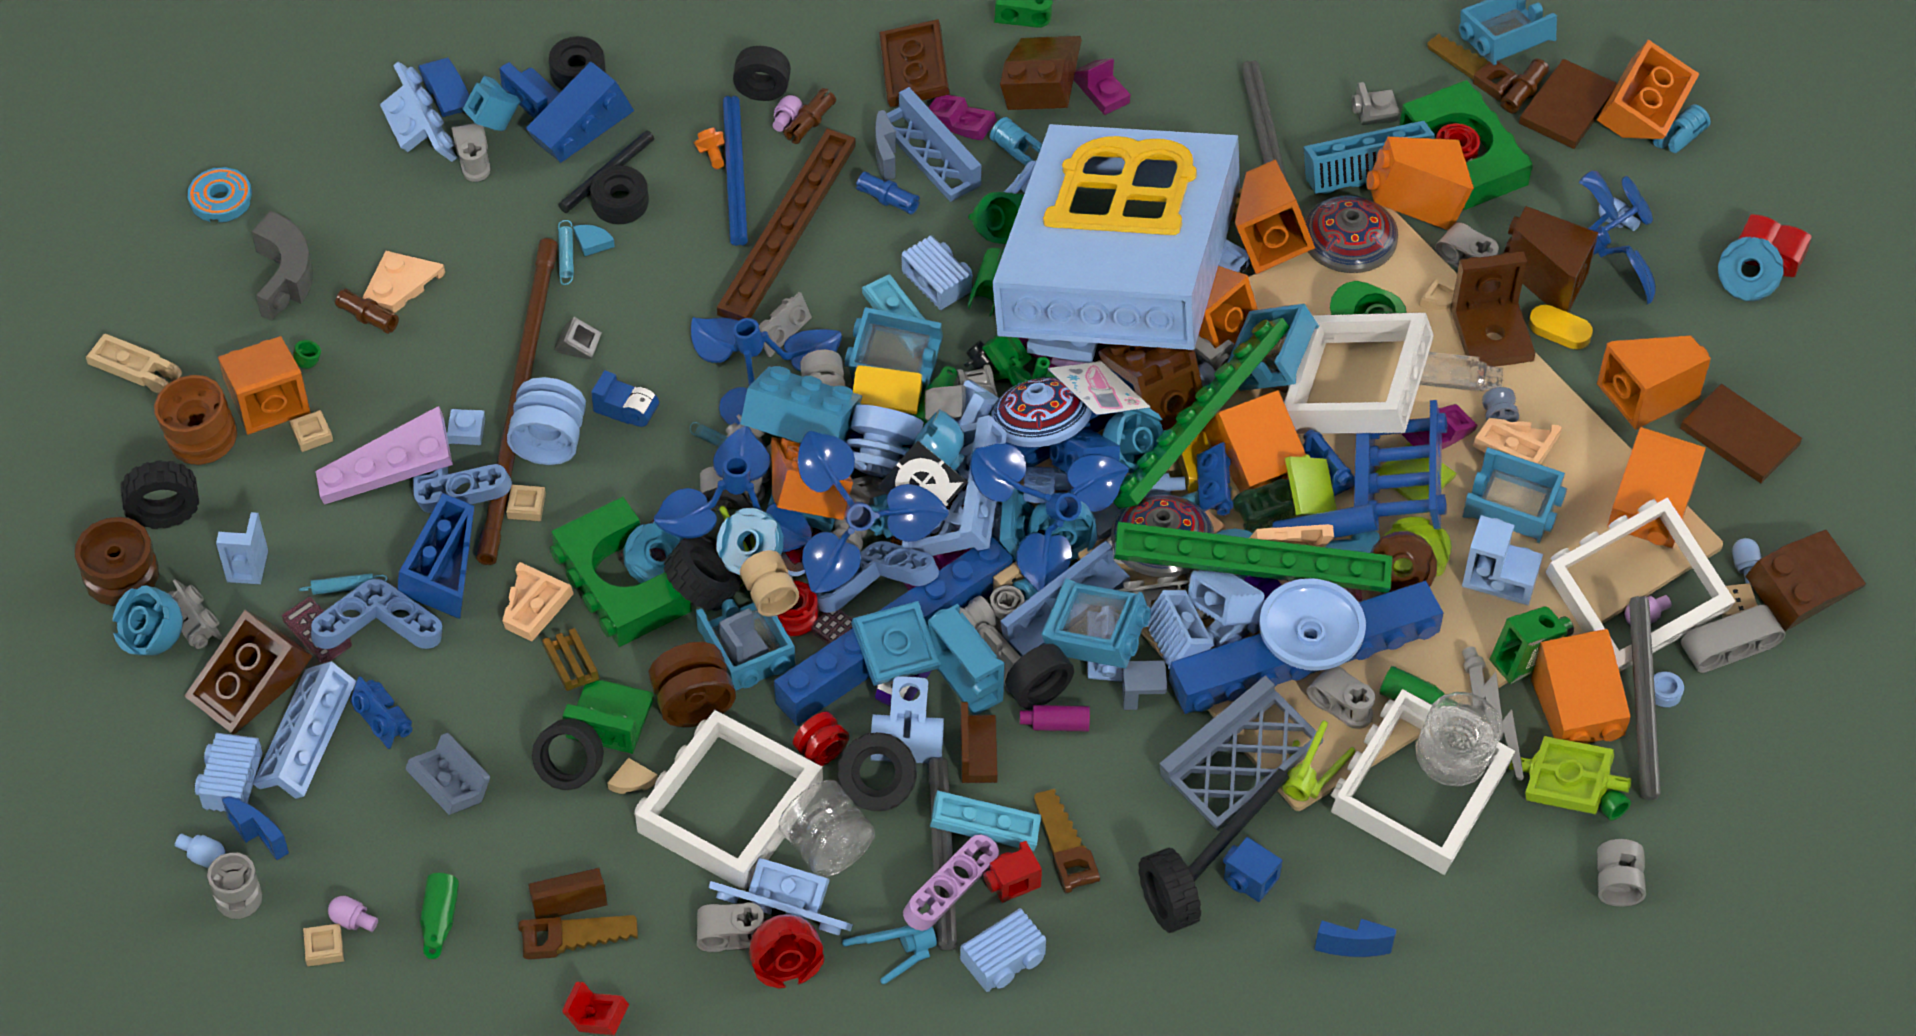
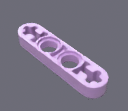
(951, 882)

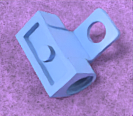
(910, 724)

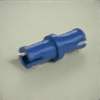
(887, 193)

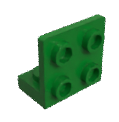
(613, 712)

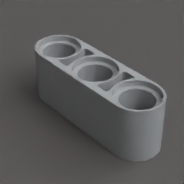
(1732, 638)

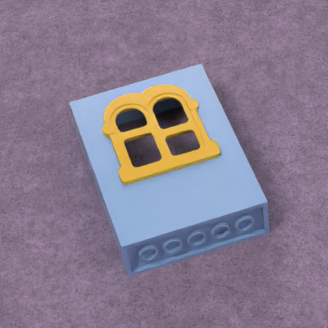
(1112, 272)

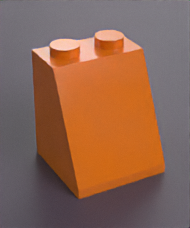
(1421, 179)
(1270, 219)
(1227, 307)
(1653, 376)
(264, 384)
(1256, 440)
(1657, 470)
(1581, 688)

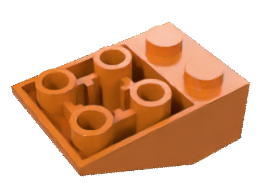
(791, 491)

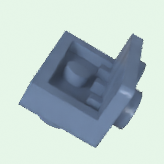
(450, 775)

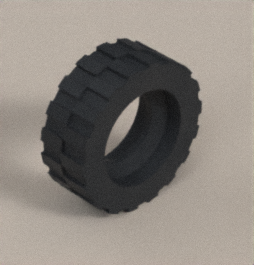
(155, 477)
(700, 574)
(904, 766)
(1169, 890)

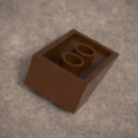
(1040, 73)
(1804, 578)
(247, 672)

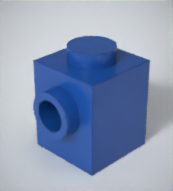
(1251, 869)

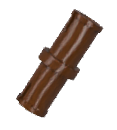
(1524, 85)
(809, 116)
(366, 311)

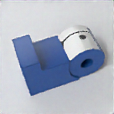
(623, 401)

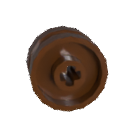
(115, 558)
(691, 683)

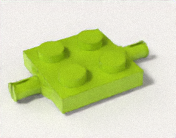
(1571, 775)

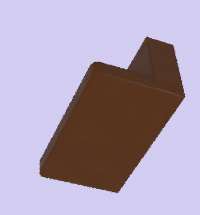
(978, 747)
(568, 894)

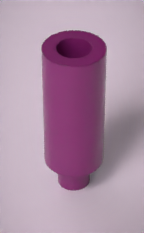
(1057, 718)

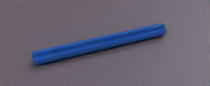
(735, 171)

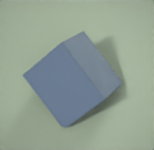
(740, 638)
(1142, 678)

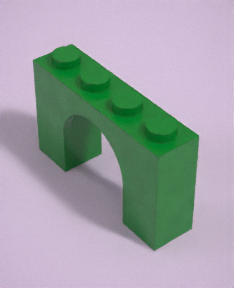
(1497, 171)
(622, 611)

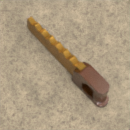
(1474, 67)
(1065, 843)
(574, 933)

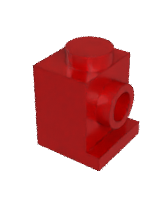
(1014, 873)

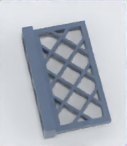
(1218, 733)

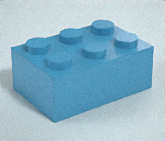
(797, 404)

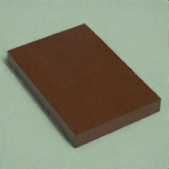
(914, 59)
(1568, 103)
(1741, 433)

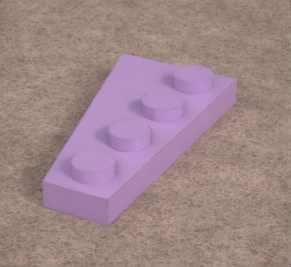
(396, 456)

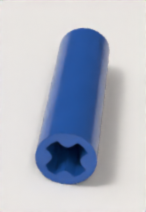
(1344, 521)

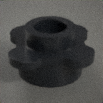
(977, 356)

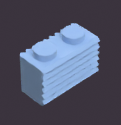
(937, 272)
(1225, 597)
(1177, 626)
(229, 770)
(1004, 950)

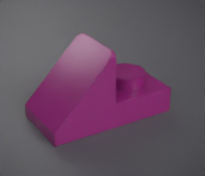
(1101, 86)

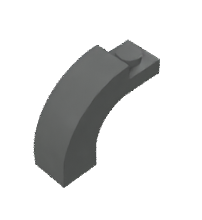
(285, 244)

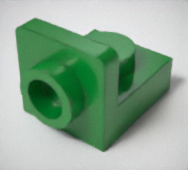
(1006, 353)

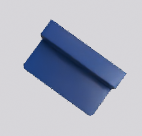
(529, 87)

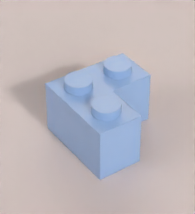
(1498, 566)

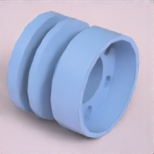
(546, 421)
(883, 438)

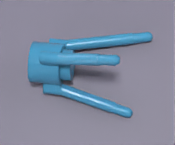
(911, 940)

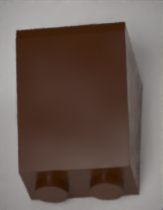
(1556, 255)

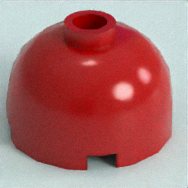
(785, 950)

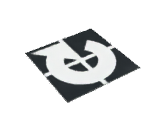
(925, 470)

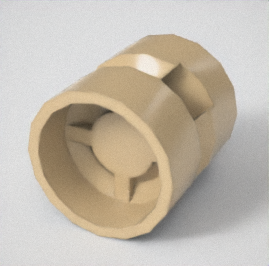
(769, 583)

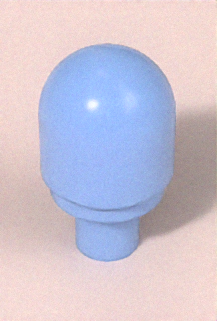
(1631, 222)
(1167, 484)
(1745, 555)
(200, 849)

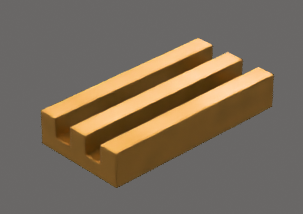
(563, 643)

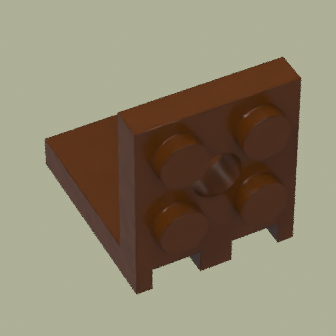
(1492, 308)
(1157, 376)

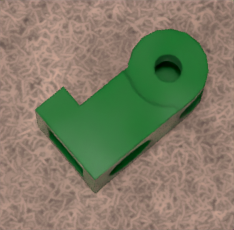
(1023, 12)

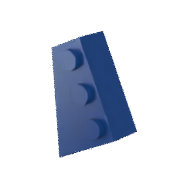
(580, 113)
(439, 559)

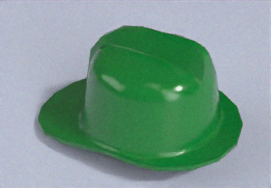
(995, 215)
(1364, 298)

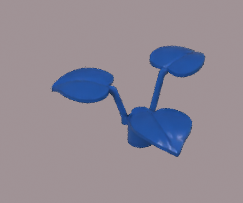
(1600, 189)
(719, 337)
(738, 462)
(1094, 482)
(832, 561)

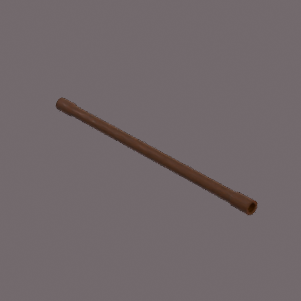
(544, 264)

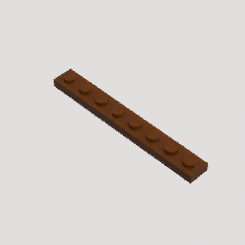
(786, 226)

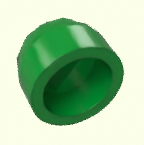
(306, 354)
(1614, 804)

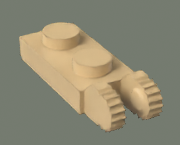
(132, 363)

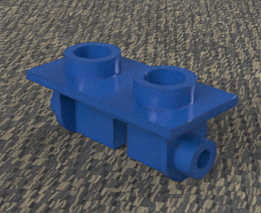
(1340, 475)
(1213, 480)
(372, 703)

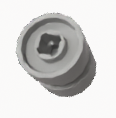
(825, 366)
(1621, 872)
(234, 885)

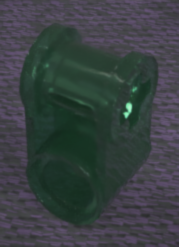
(1265, 505)

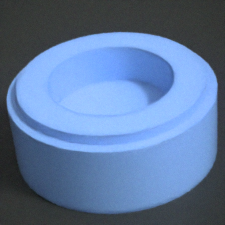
(1668, 689)

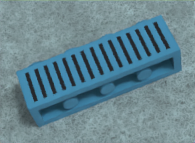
(1349, 159)

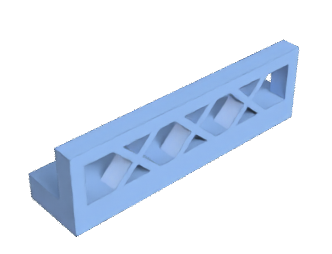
(305, 729)

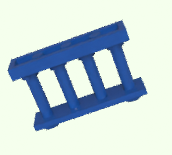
(1369, 456)

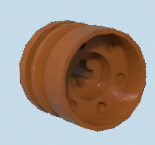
(195, 419)

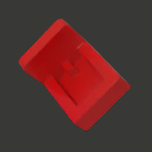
(594, 1011)

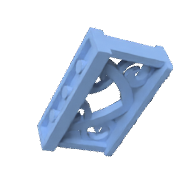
(978, 512)

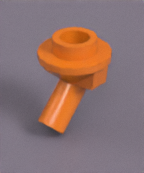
(709, 142)

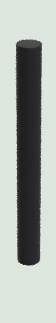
(620, 159)
(1240, 820)

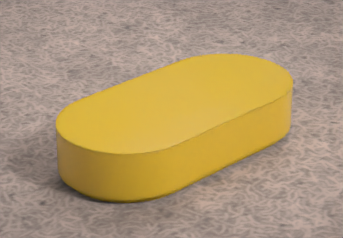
(1560, 327)

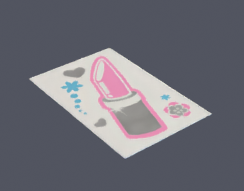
(1099, 388)

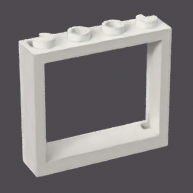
(1367, 416)
(1585, 615)
(1438, 858)
(734, 870)

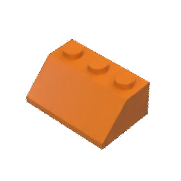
(1648, 94)

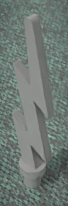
(1474, 666)

